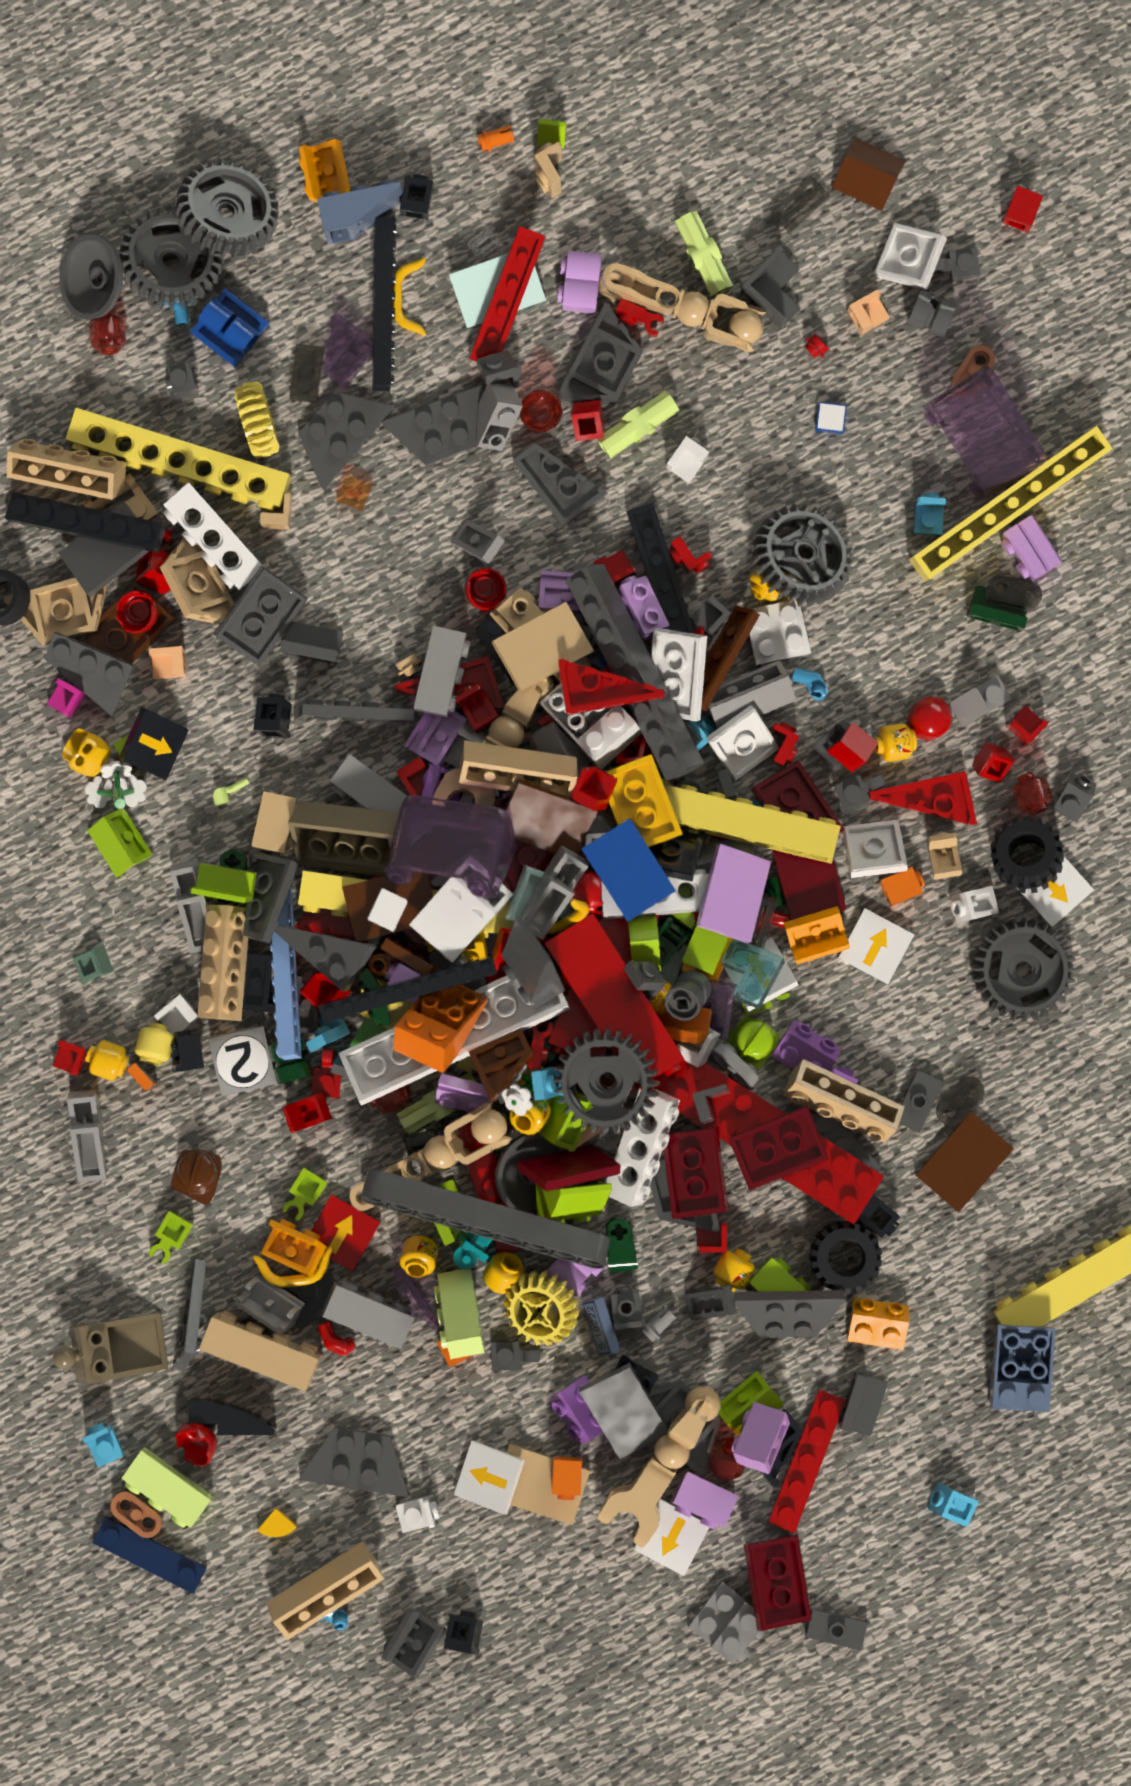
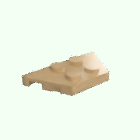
(195, 584)
(62, 609)

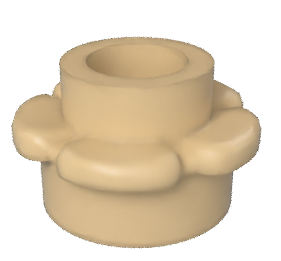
(409, 665)

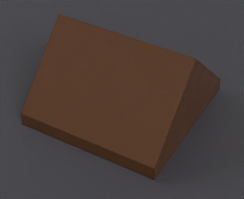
(868, 174)

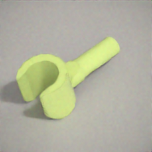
(220, 795)

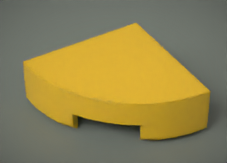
(277, 1525)

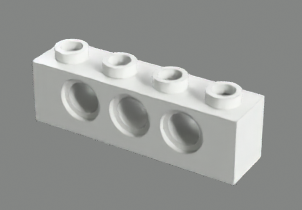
(189, 498)
(670, 905)
(630, 1156)

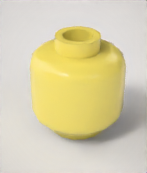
(154, 1044)

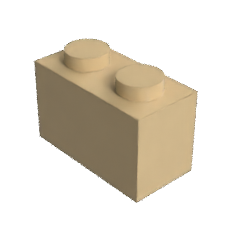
(272, 824)

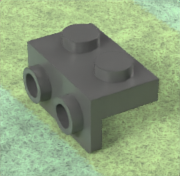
(413, 1642)

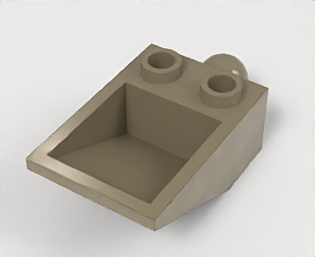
(120, 1348)

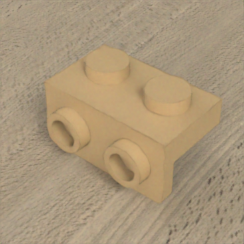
(545, 159)

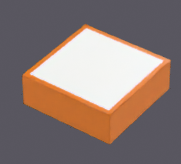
(141, 1076)

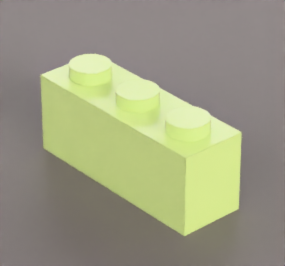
(459, 1313)
(166, 1488)

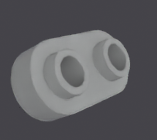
(728, 1060)

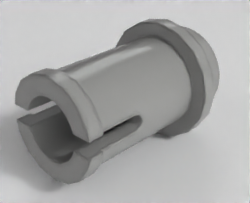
(658, 1324)

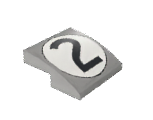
(242, 1060)

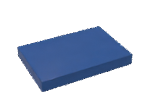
(628, 870)

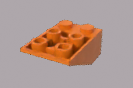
(438, 1025)

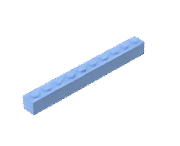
(286, 989)

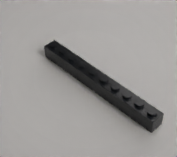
(382, 304)
(407, 989)

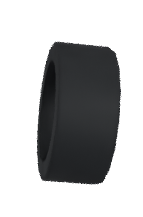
(20, 599)

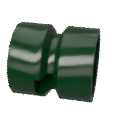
(290, 1069)

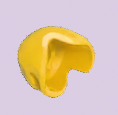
(86, 752)

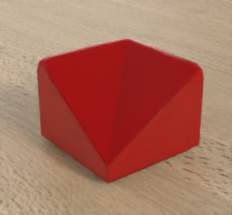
(993, 762)

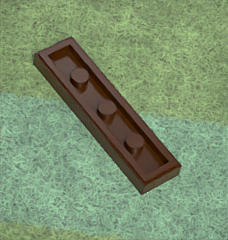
(726, 650)

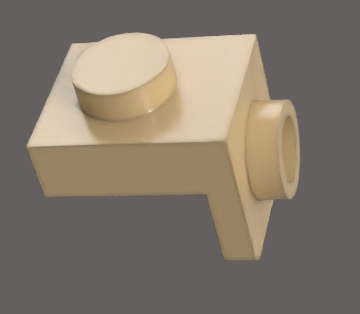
(944, 855)

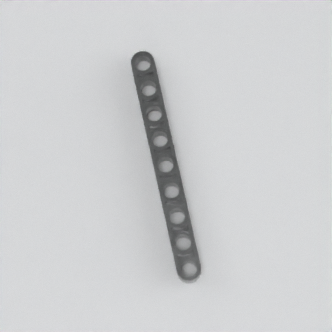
(485, 1219)

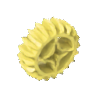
(256, 419)
(550, 1323)

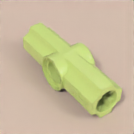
(704, 254)
(637, 424)
(426, 1110)

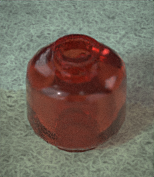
(107, 334)
(1032, 793)
(393, 1101)
(723, 1461)

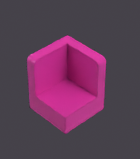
(66, 698)

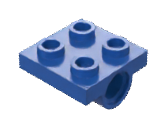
(229, 327)

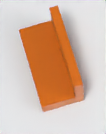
(690, 1031)

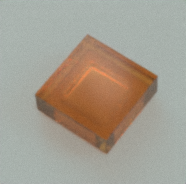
(354, 493)

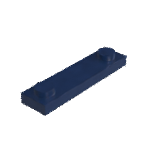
(149, 1555)

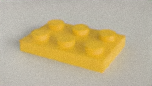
(644, 800)

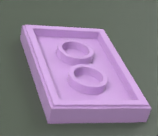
(733, 893)

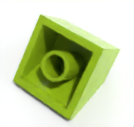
(573, 1201)

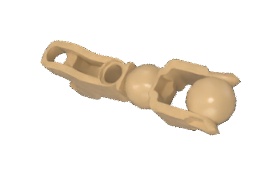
(690, 307)
(503, 731)
(444, 1151)
(669, 1454)

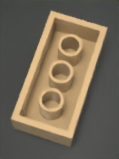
(260, 1350)

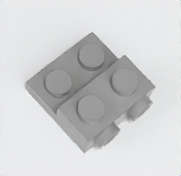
(727, 1623)

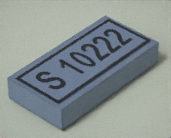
(601, 1326)

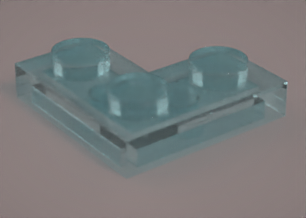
(759, 971)

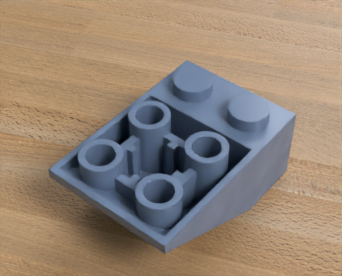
(353, 212)
(1022, 1368)

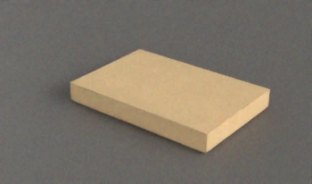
(535, 647)
(535, 1487)

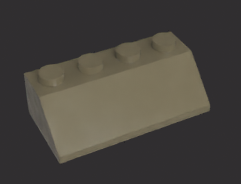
(342, 837)

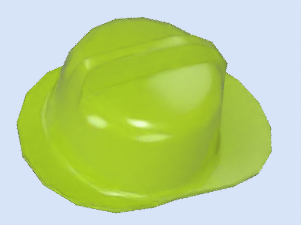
(753, 1041)

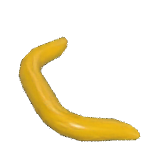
(399, 316)
(581, 912)
(294, 1280)

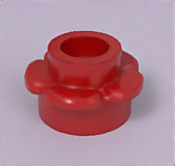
(816, 346)

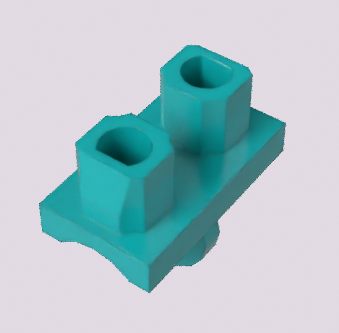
(470, 1249)

